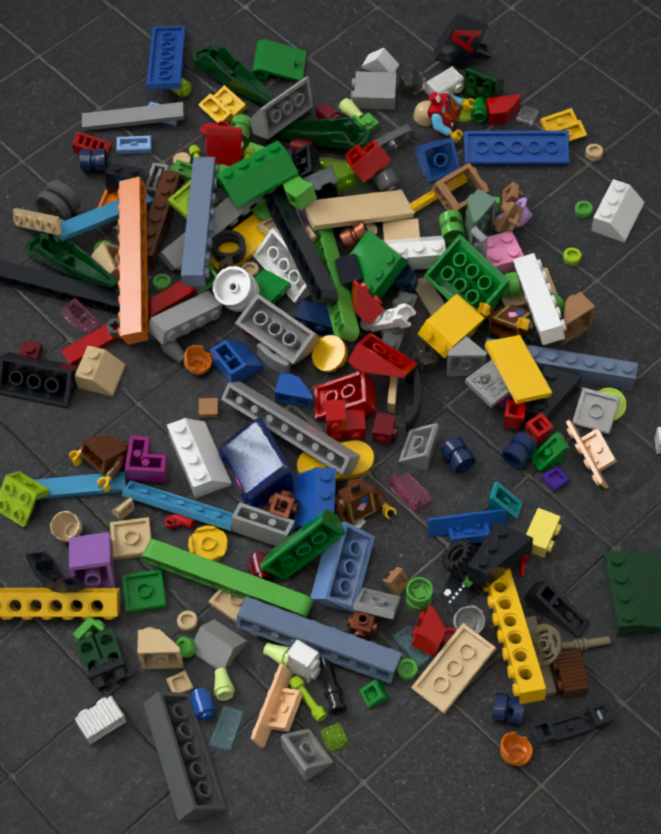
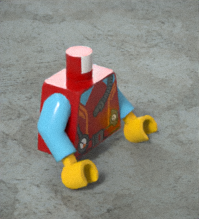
(445, 112)

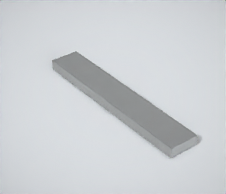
(133, 116)

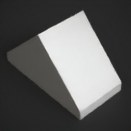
(380, 62)

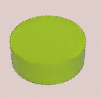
(572, 256)

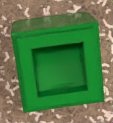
(374, 693)

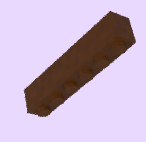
(161, 214)

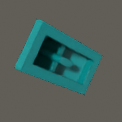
(503, 498)

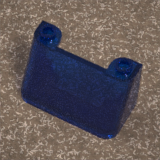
(257, 463)

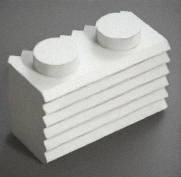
(446, 82)
(304, 661)
(100, 719)

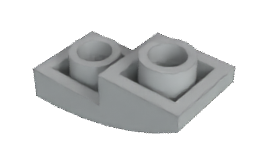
(273, 360)

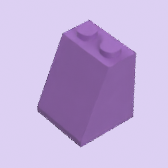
(92, 560)

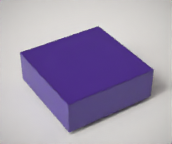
(555, 479)

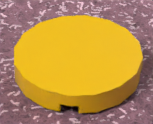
(329, 353)
(208, 543)

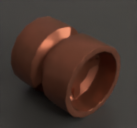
(352, 236)

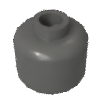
(386, 179)

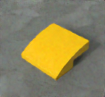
(222, 105)
(564, 121)

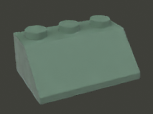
(480, 213)

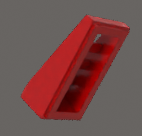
(91, 141)

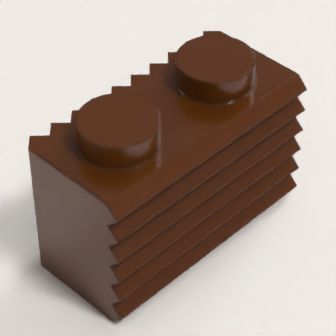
(571, 674)

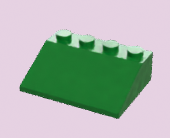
(378, 264)
(468, 274)

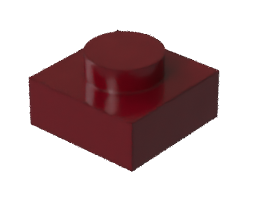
(31, 349)

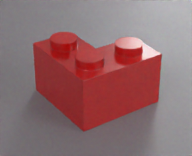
(367, 160)
(344, 423)

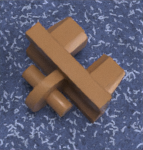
(509, 219)

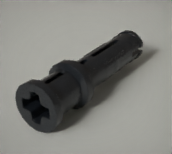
(333, 692)

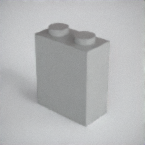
(374, 90)

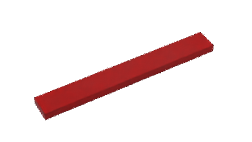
(101, 338)

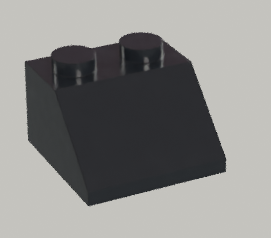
(120, 172)

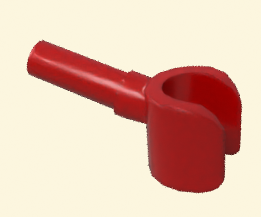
(523, 560)

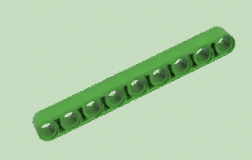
(342, 313)
(224, 577)

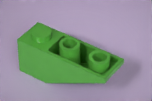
(299, 192)

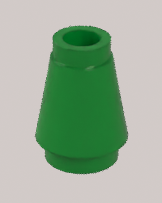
(479, 112)

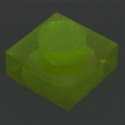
(333, 736)

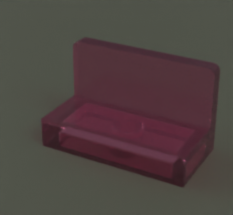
(410, 491)

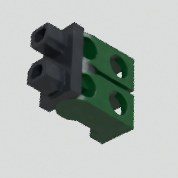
(105, 665)

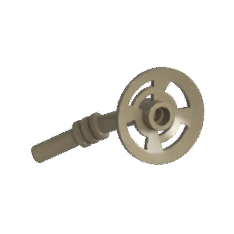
(550, 646)

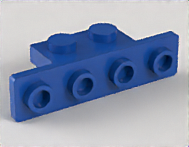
(473, 525)

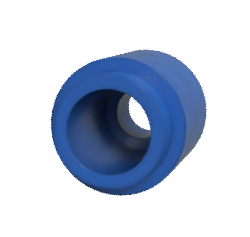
(202, 704)

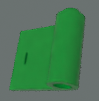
(278, 61)

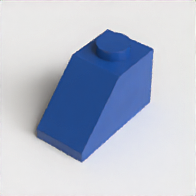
(293, 391)

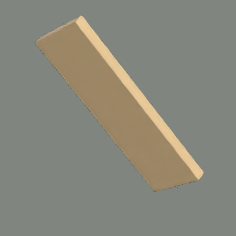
(354, 208)

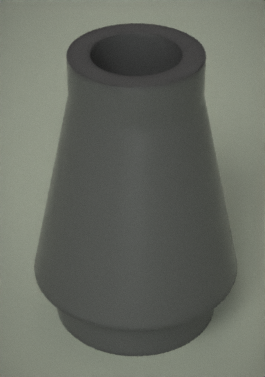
(174, 351)

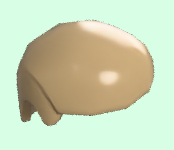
(420, 114)
(66, 525)

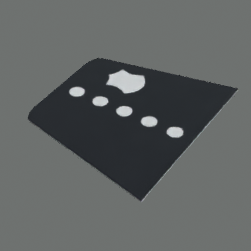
(457, 594)

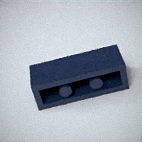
(315, 318)

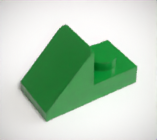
(550, 452)

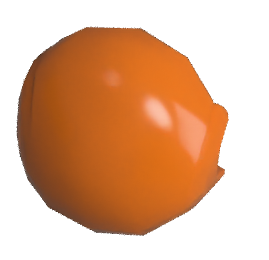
(197, 360)
(515, 749)

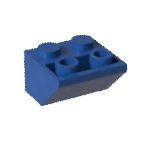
(235, 360)

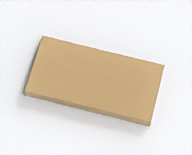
(453, 668)

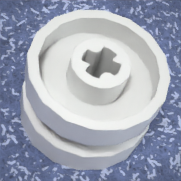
(235, 288)

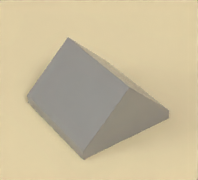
(465, 358)
(420, 446)
(217, 644)
(305, 752)

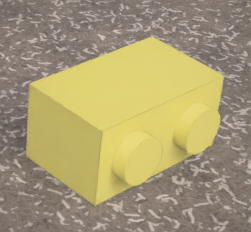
(542, 530)

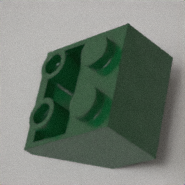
(482, 84)

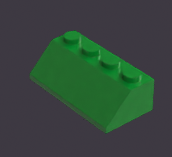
(257, 174)
(304, 545)

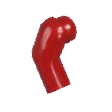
(178, 520)

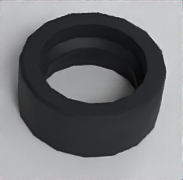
(229, 236)

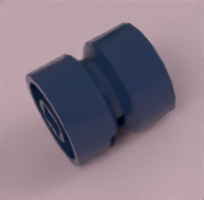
(91, 160)
(406, 280)
(519, 450)
(457, 452)
(501, 705)

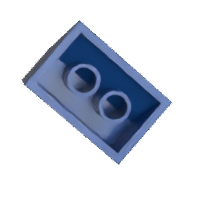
(314, 494)

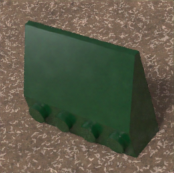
(634, 591)

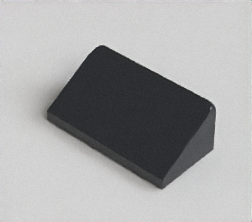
(348, 270)

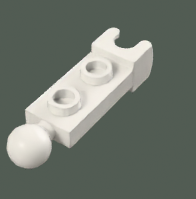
(390, 318)

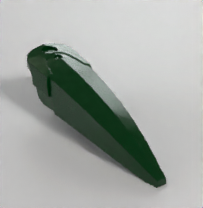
(231, 72)
(331, 132)
(68, 259)

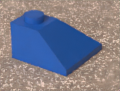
(437, 159)

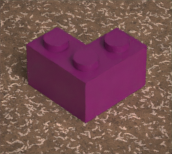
(142, 465)

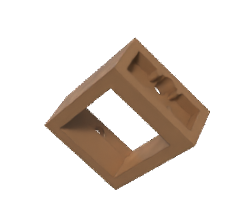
(446, 196)

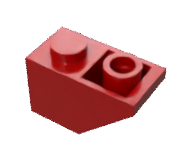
(502, 108)
(364, 304)
(429, 632)

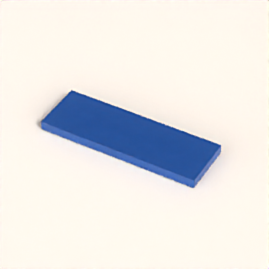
(166, 57)
(516, 147)

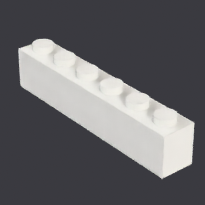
(539, 299)

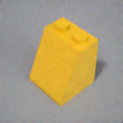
(450, 325)

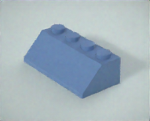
(343, 569)

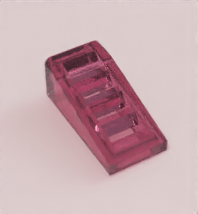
(75, 304)

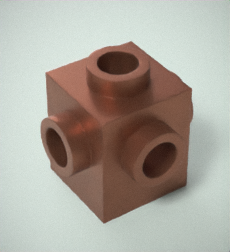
(276, 507)
(362, 625)

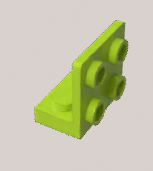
(19, 496)

